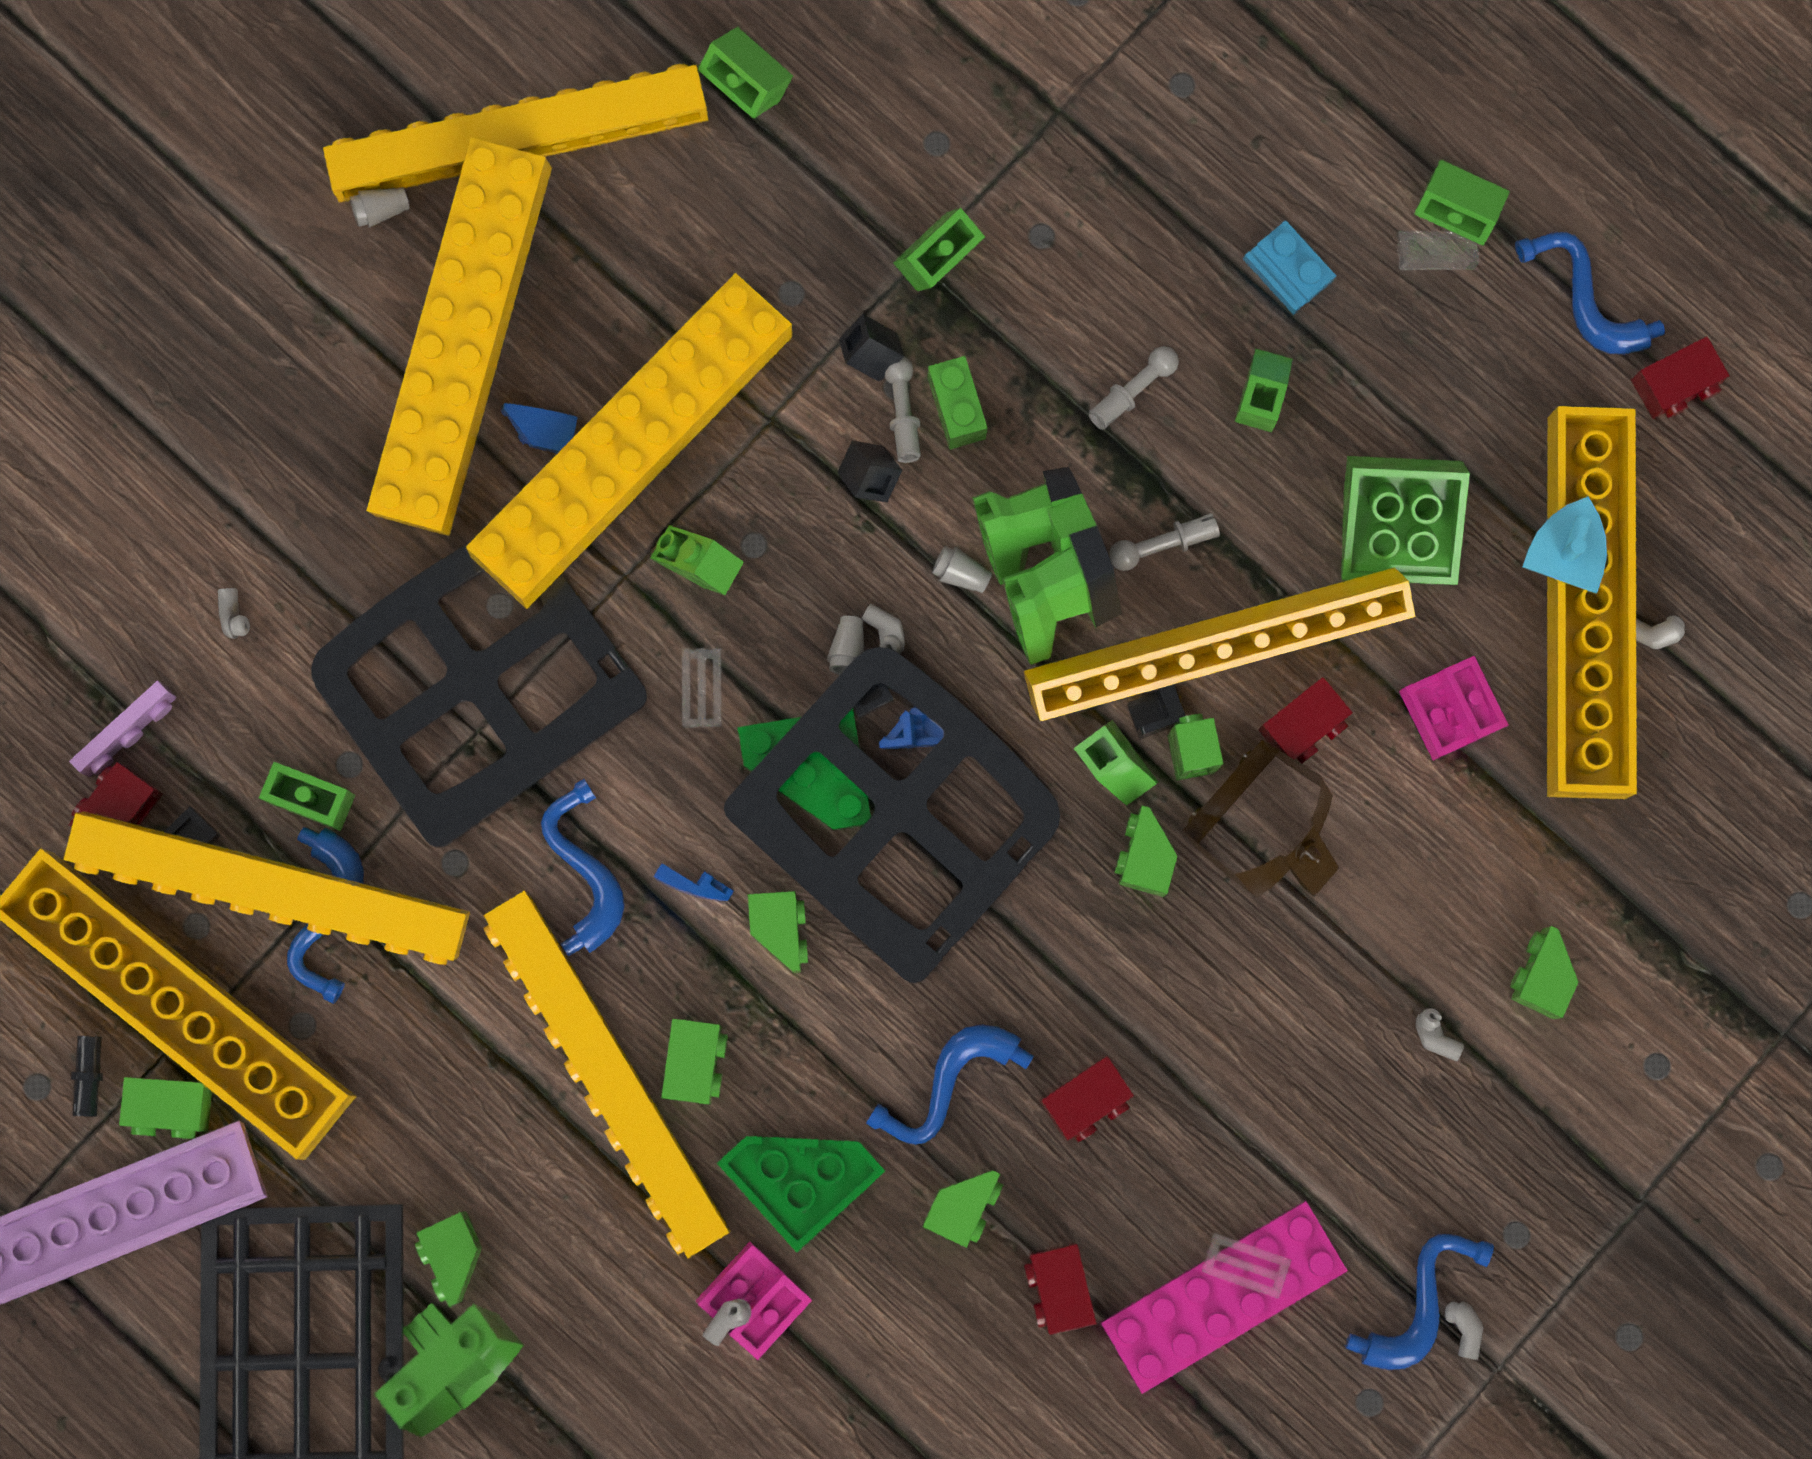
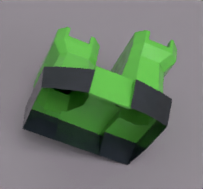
(1064, 584)

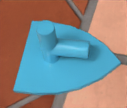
(1570, 546)

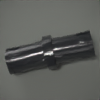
(87, 1076)

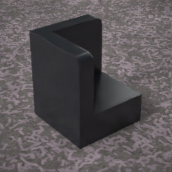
(871, 347)
(869, 471)
(1156, 711)

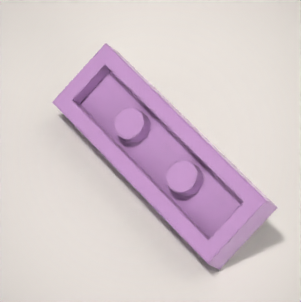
(124, 730)

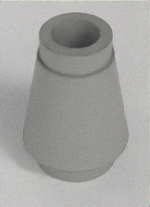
(378, 205)
(961, 570)
(846, 644)

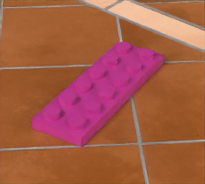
(1204, 1312)

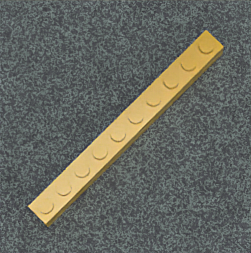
(534, 125)
(1219, 643)
(266, 886)
(607, 1075)

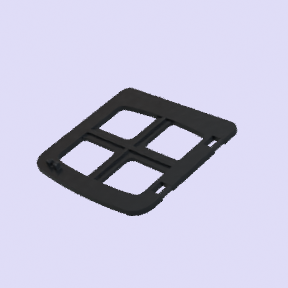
(474, 679)
(898, 808)

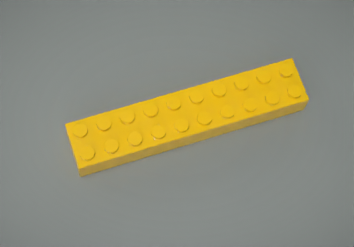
(459, 336)
(630, 441)
(1587, 632)
(173, 1004)

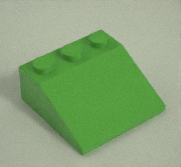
(1404, 518)

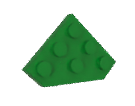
(816, 782)
(800, 1181)

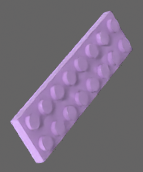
(127, 1210)

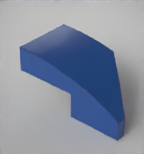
(541, 427)
(912, 732)
(705, 888)

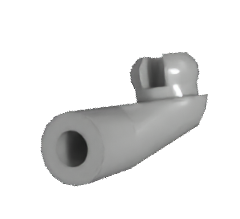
(231, 622)
(889, 628)
(1660, 634)
(1433, 1038)
(730, 1315)
(1469, 1325)

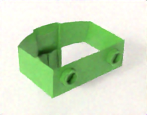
(451, 1369)

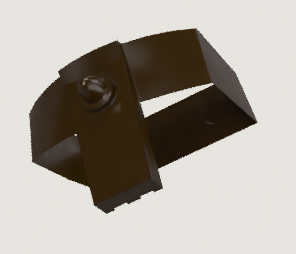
(1308, 862)

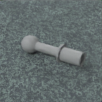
(1161, 362)
(904, 425)
(1126, 554)

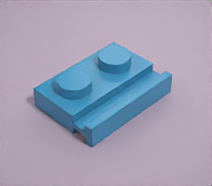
(1289, 267)

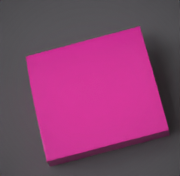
(1453, 708)
(768, 1291)

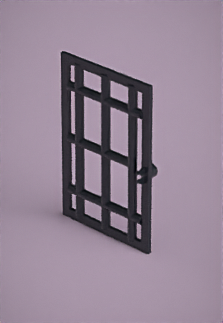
(302, 1360)

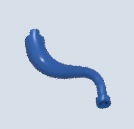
(1593, 326)
(345, 864)
(607, 893)
(963, 1046)
(1417, 1341)

